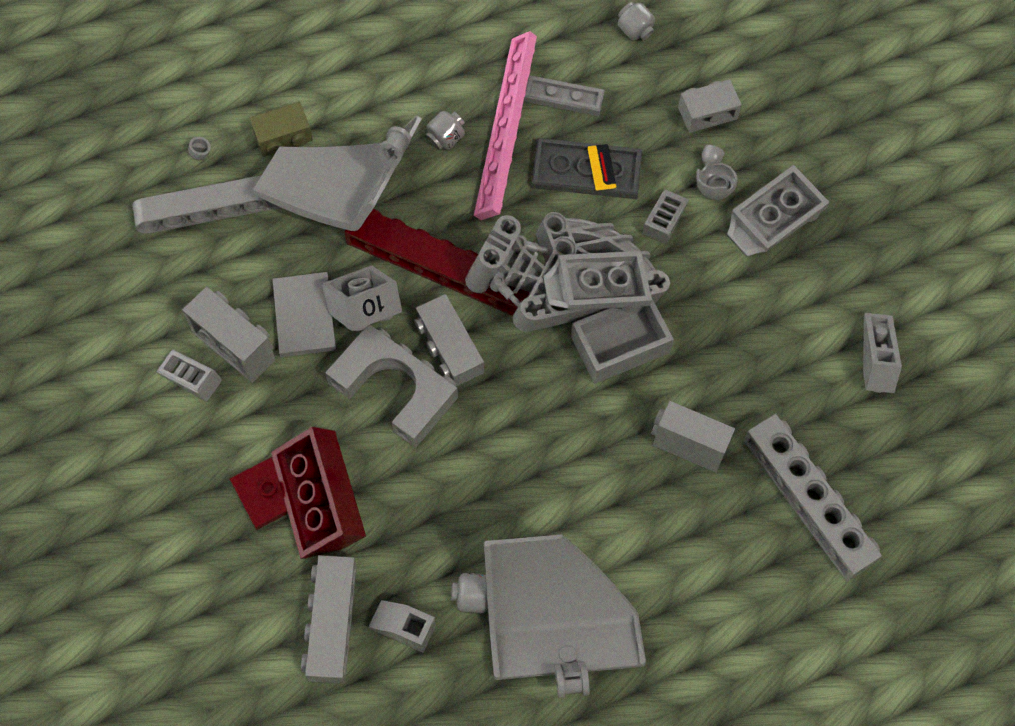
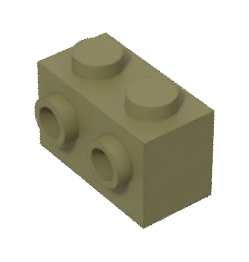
(281, 127)

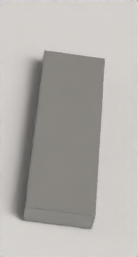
(564, 95)

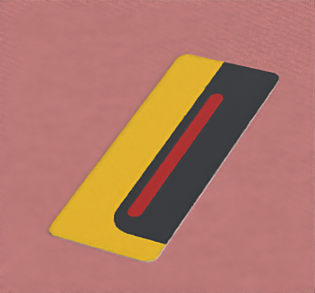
(602, 167)

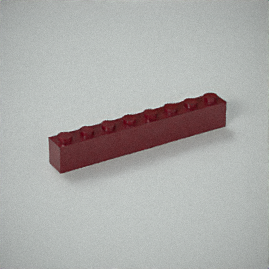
(424, 256)

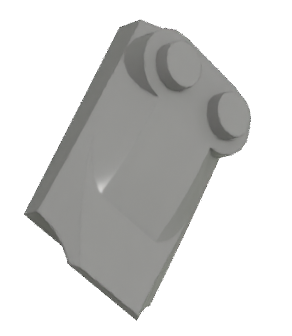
(775, 212)
(598, 281)

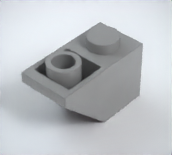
(403, 624)

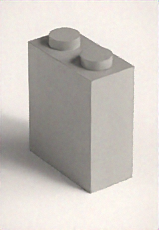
(691, 436)

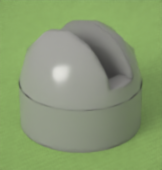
(199, 145)
(712, 154)

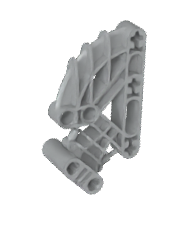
(506, 262)

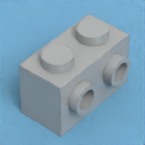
(709, 105)

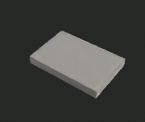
(303, 315)

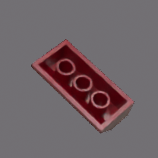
(328, 509)

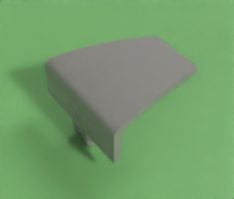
(336, 182)
(556, 614)

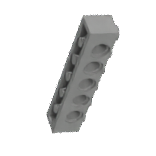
(812, 512)

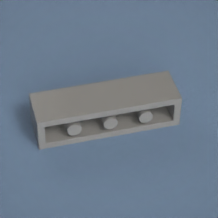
(330, 620)

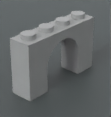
(376, 352)

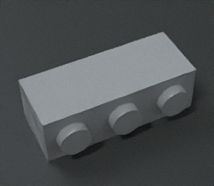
(448, 340)

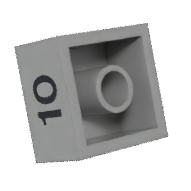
(362, 298)

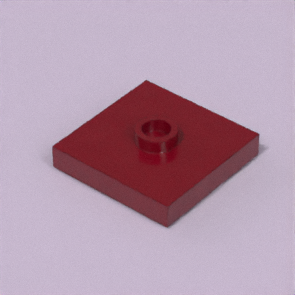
(262, 492)

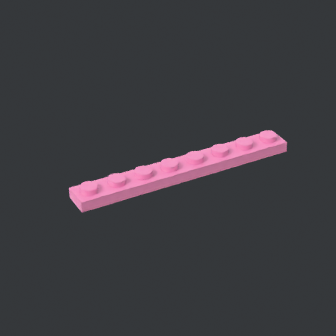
(505, 126)

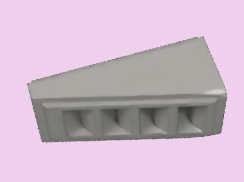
(657, 231)
(204, 383)

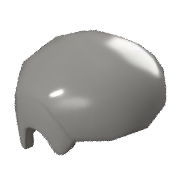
(716, 181)

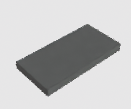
(567, 168)

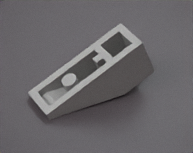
(880, 354)

